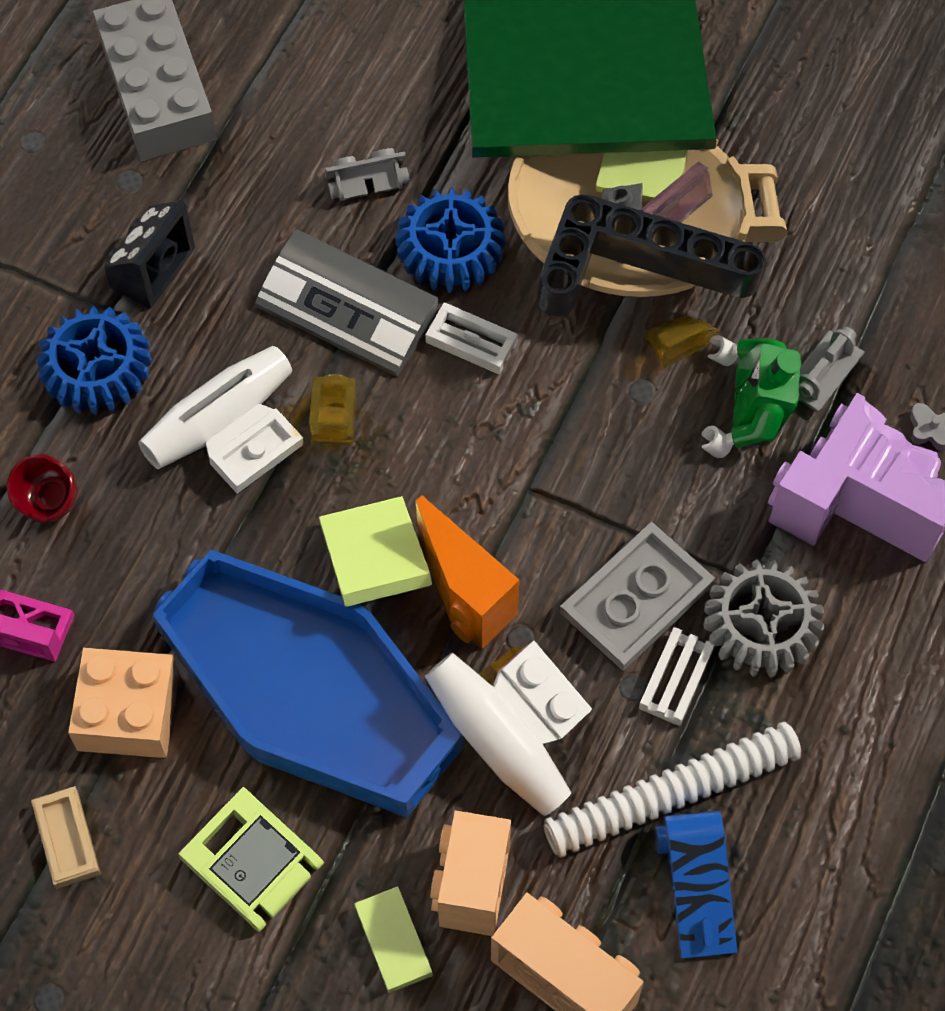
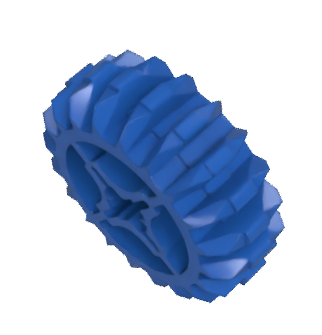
(475, 243)
(101, 371)

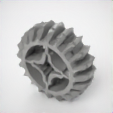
(796, 609)

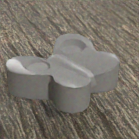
(928, 426)

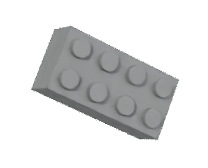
(155, 76)

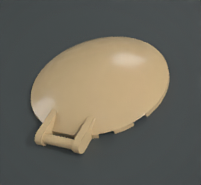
(545, 183)

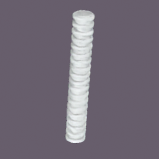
(672, 789)

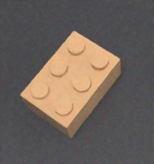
(562, 962)

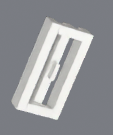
(468, 344)
(690, 644)

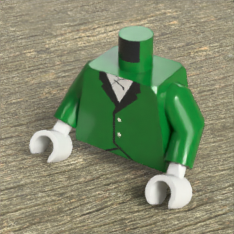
(763, 391)

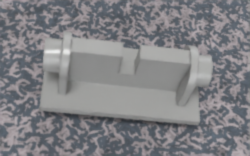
(351, 174)
(828, 367)

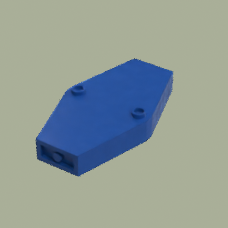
(308, 682)

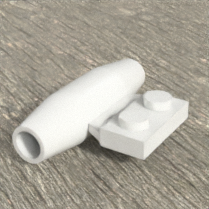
(230, 421)
(514, 719)

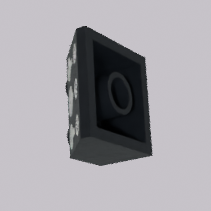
(151, 253)

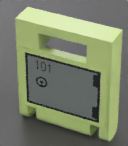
(255, 864)

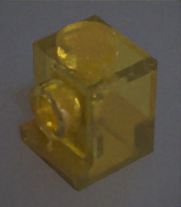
(333, 408)

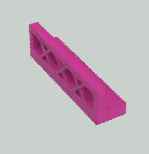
(31, 638)

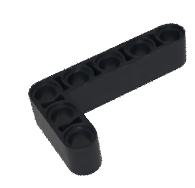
(642, 250)

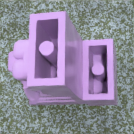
(867, 478)

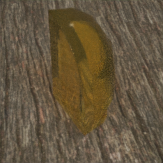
(679, 338)

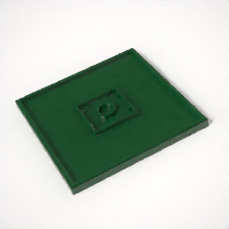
(586, 77)

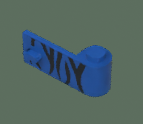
(700, 882)

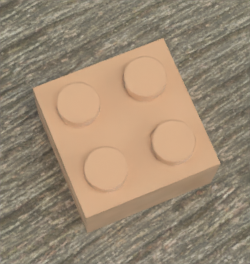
(124, 703)
(474, 872)

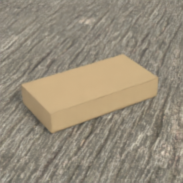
(65, 837)

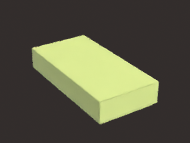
(393, 939)

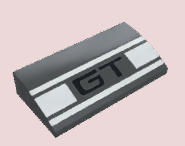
(347, 302)

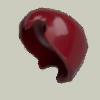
(42, 488)

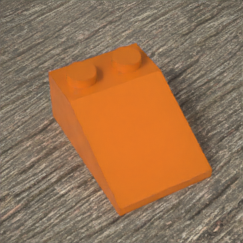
(473, 585)

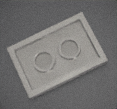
(637, 595)

